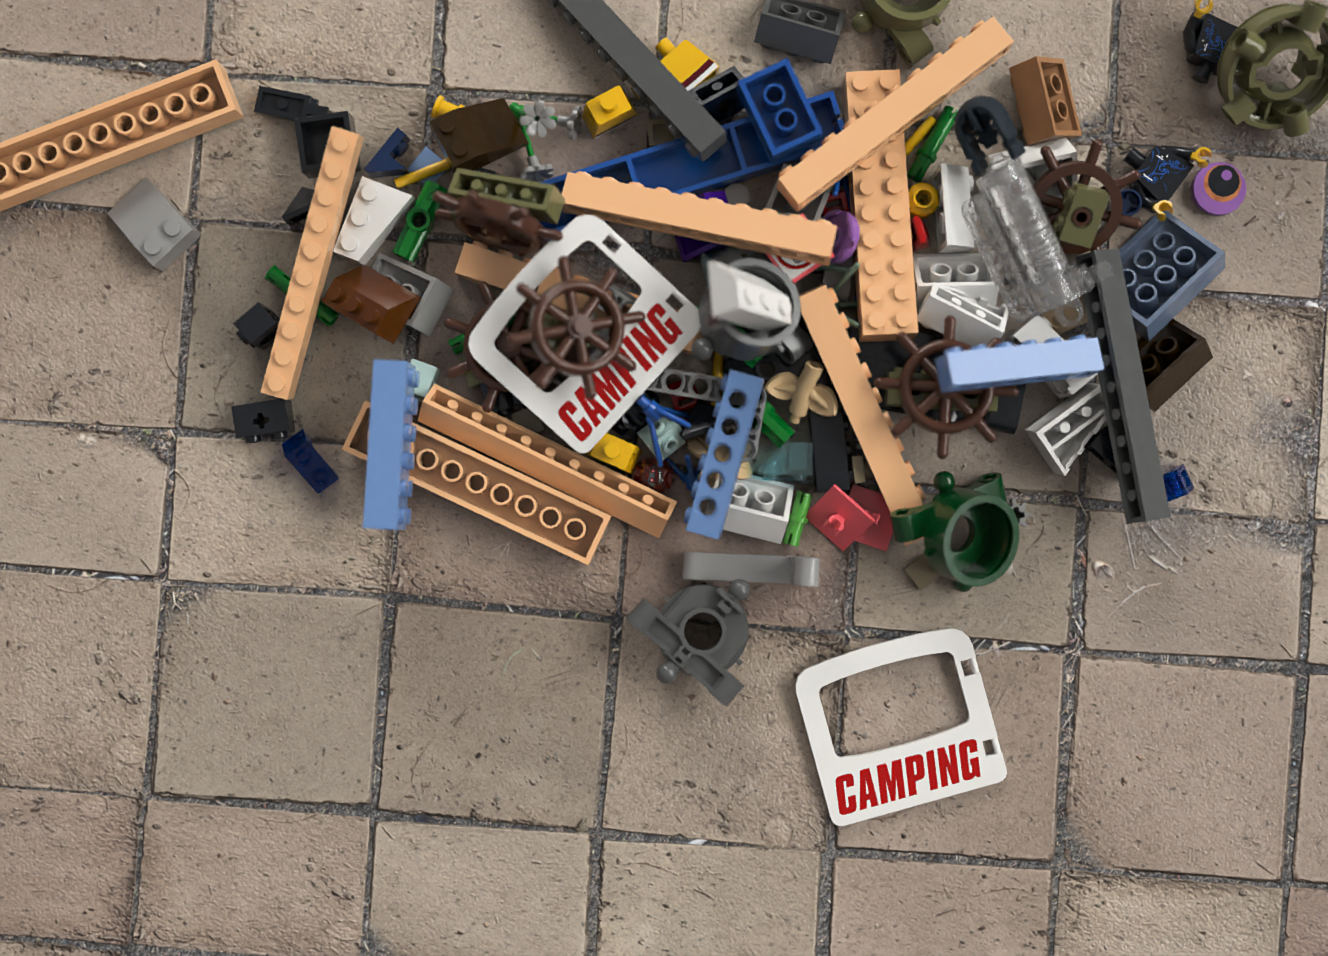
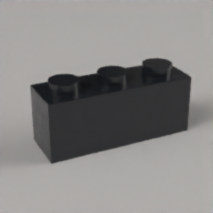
(830, 451)

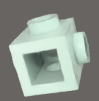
(667, 434)

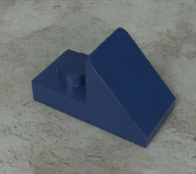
(384, 161)

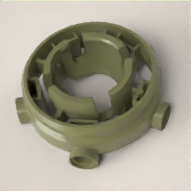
(1254, 46)

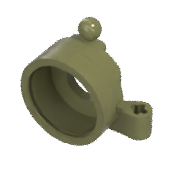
(902, 24)

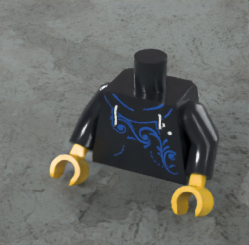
(1204, 41)
(1162, 173)

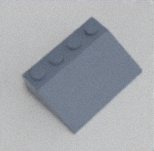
(1166, 270)

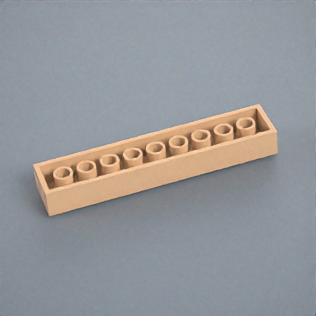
(116, 133)
(882, 210)
(495, 491)

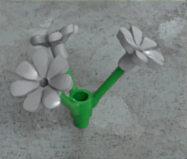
(536, 120)

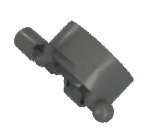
(720, 336)
(707, 665)

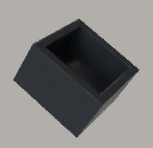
(313, 136)

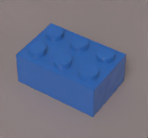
(779, 110)

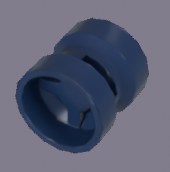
(1131, 202)

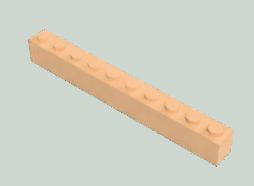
(893, 114)
(699, 218)
(312, 263)
(501, 268)
(859, 399)
(546, 460)

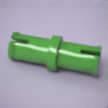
(797, 518)

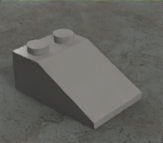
(154, 225)
(432, 291)

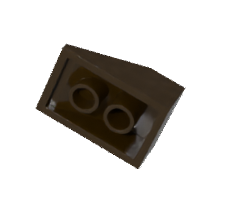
(477, 134)

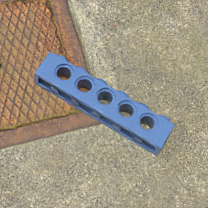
(695, 518)

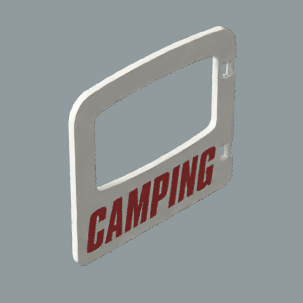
(648, 343)
(911, 772)

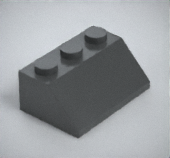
(800, 28)

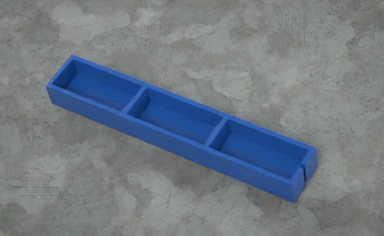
(676, 170)

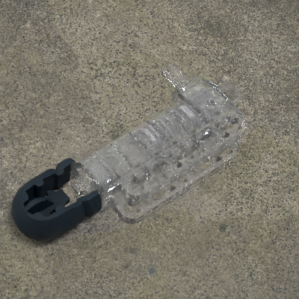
(1017, 221)

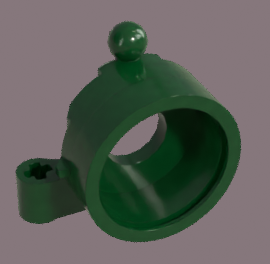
(991, 535)

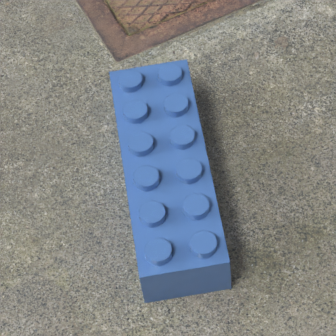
(390, 445)

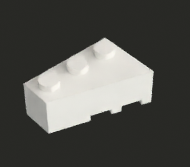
(371, 219)
(975, 319)
(1041, 330)
(1068, 427)

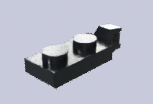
(286, 104)

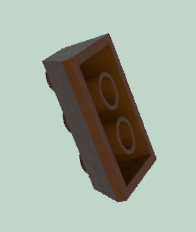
(372, 301)

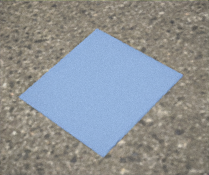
(424, 159)

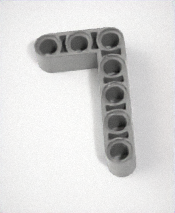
(713, 395)
(751, 568)

